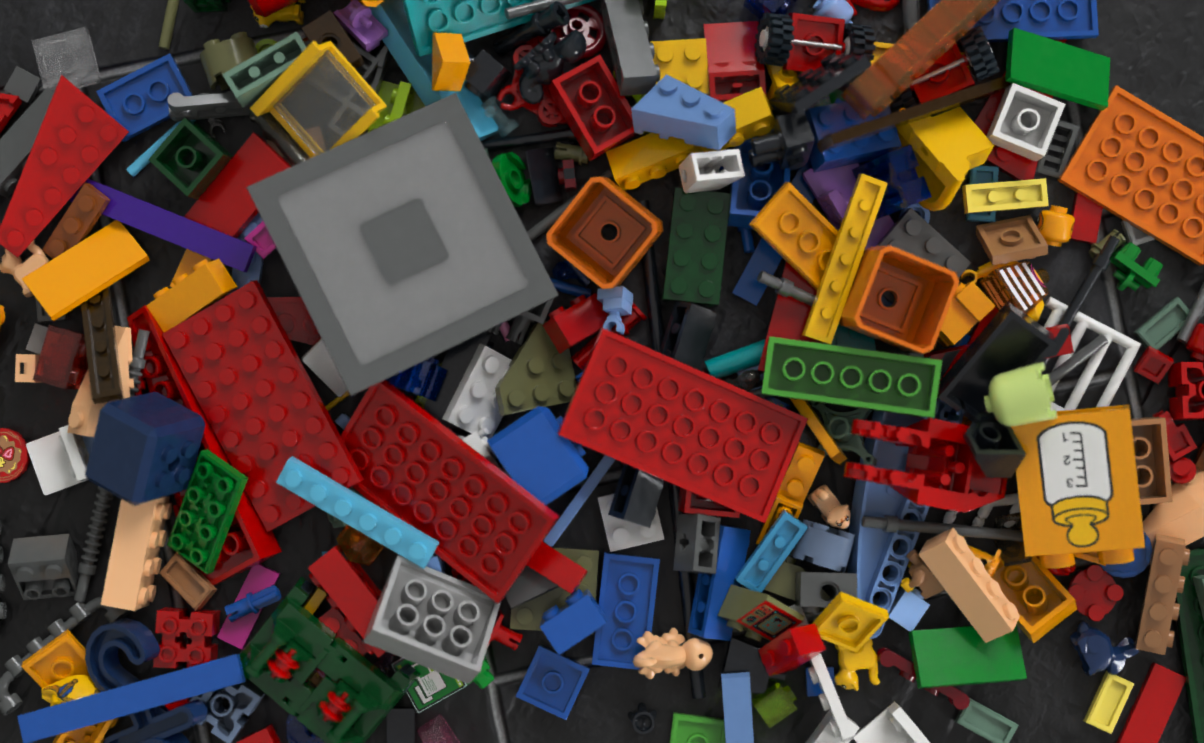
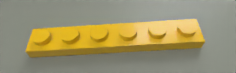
(844, 258)

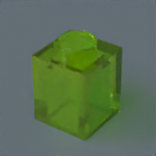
(775, 704)

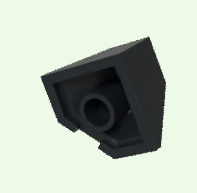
(994, 446)

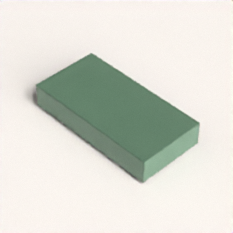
(1163, 324)
(986, 723)

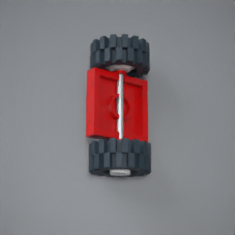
(804, 40)
(951, 72)

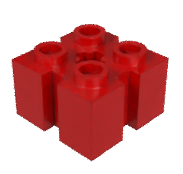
(1189, 400)
(198, 626)

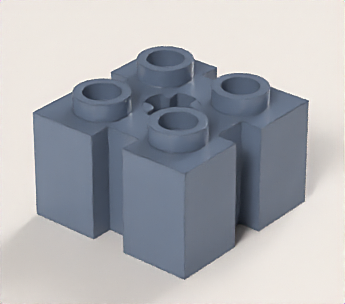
(230, 720)

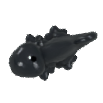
(546, 63)

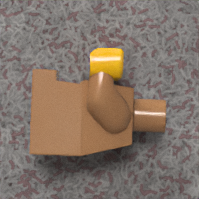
(921, 577)

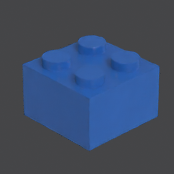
(572, 621)

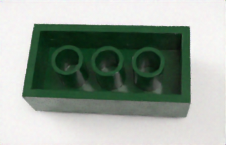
(696, 247)

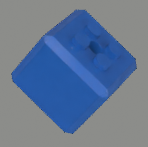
(538, 456)

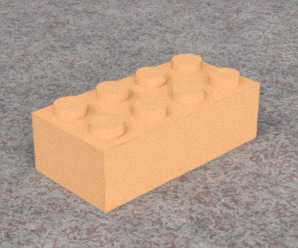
(136, 554)

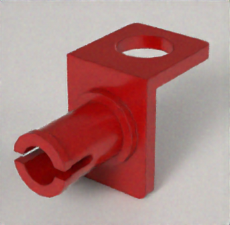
(503, 634)

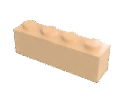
(969, 585)

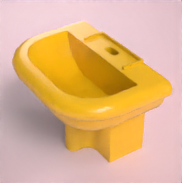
(945, 152)

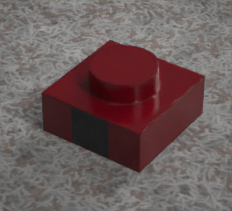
(567, 175)

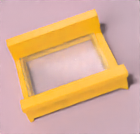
(321, 100)

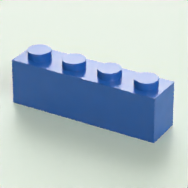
(713, 588)

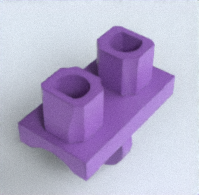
(361, 24)

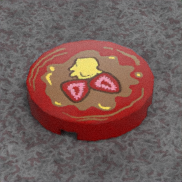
(13, 455)

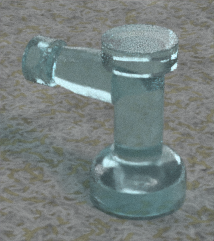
(491, 109)

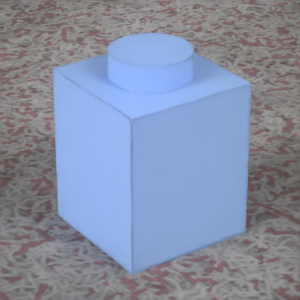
(908, 608)

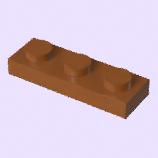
(77, 220)

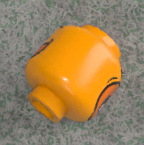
(1055, 225)

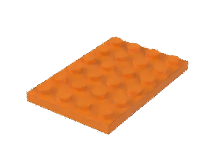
(1144, 172)

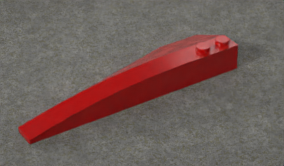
(247, 538)

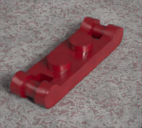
(889, 658)

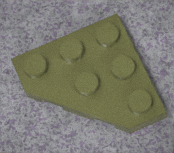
(536, 376)

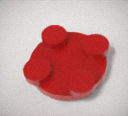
(1094, 592)

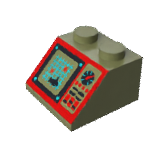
(757, 614)

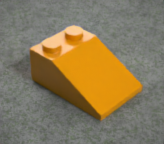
(1036, 595)

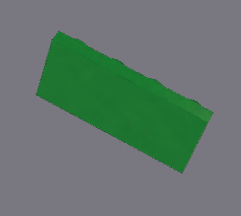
(1057, 69)
(207, 511)
(963, 658)

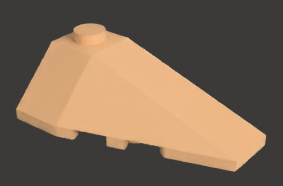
(84, 412)
(1181, 517)

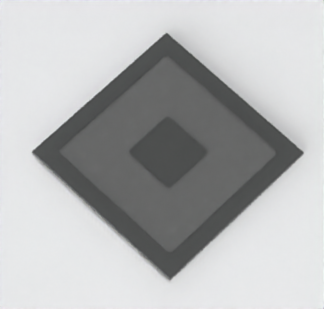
(402, 243)

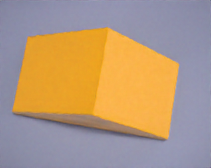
(449, 62)

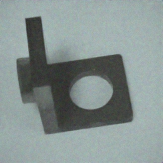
(1012, 551)

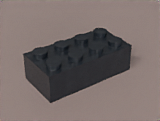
(1004, 345)

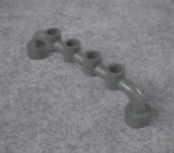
(80, 613)

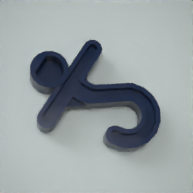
(107, 673)

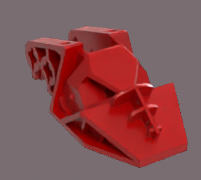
(937, 468)

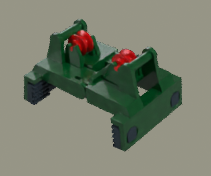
(305, 648)

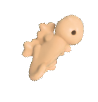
(667, 655)

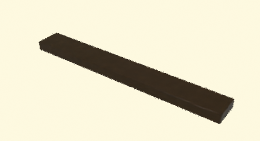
(912, 114)

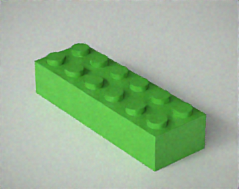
(851, 377)

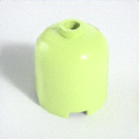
(1021, 396)

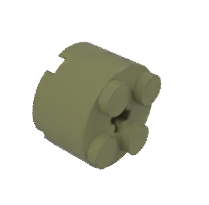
(225, 55)

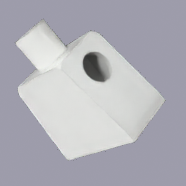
(701, 170)

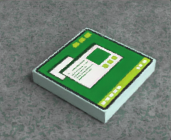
(429, 686)

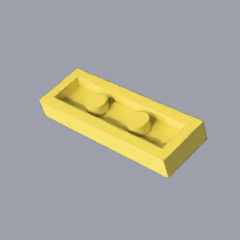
(1005, 196)

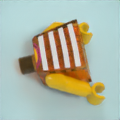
(1014, 283)

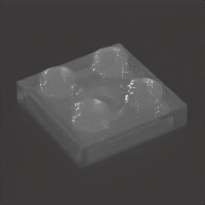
(67, 55)

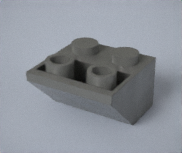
(44, 566)

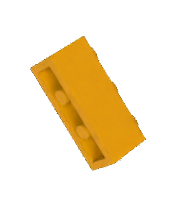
(191, 293)

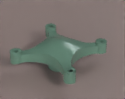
(839, 428)

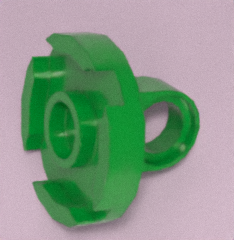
(509, 170)

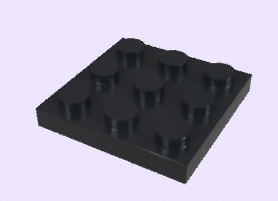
(818, 83)

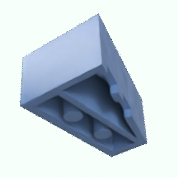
(684, 113)

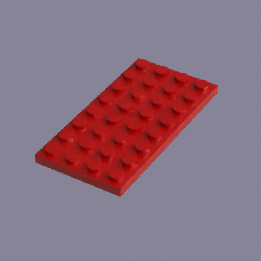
(259, 399)
(682, 425)
(445, 490)

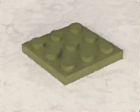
(530, 614)

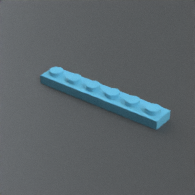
(357, 512)

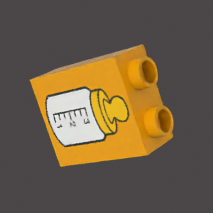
(1080, 487)

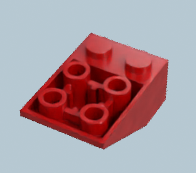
(732, 59)

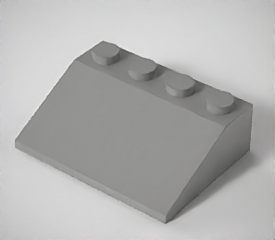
(433, 620)

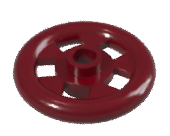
(595, 23)

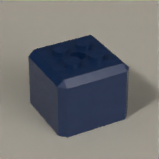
(144, 448)

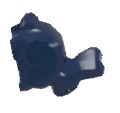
(1098, 653)

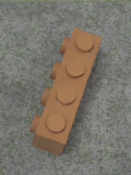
(1160, 594)

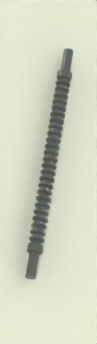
(88, 567)

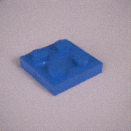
(552, 682)

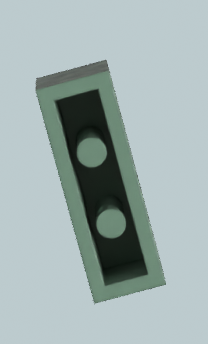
(259, 72)

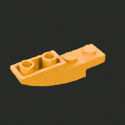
(795, 485)

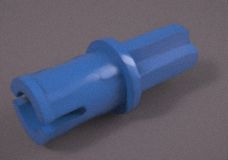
(253, 603)

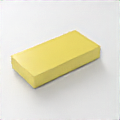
(1108, 702)

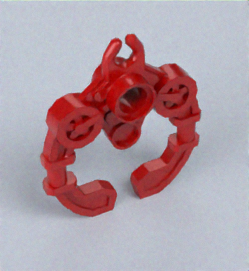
(547, 110)

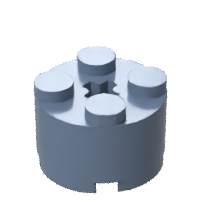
(824, 546)

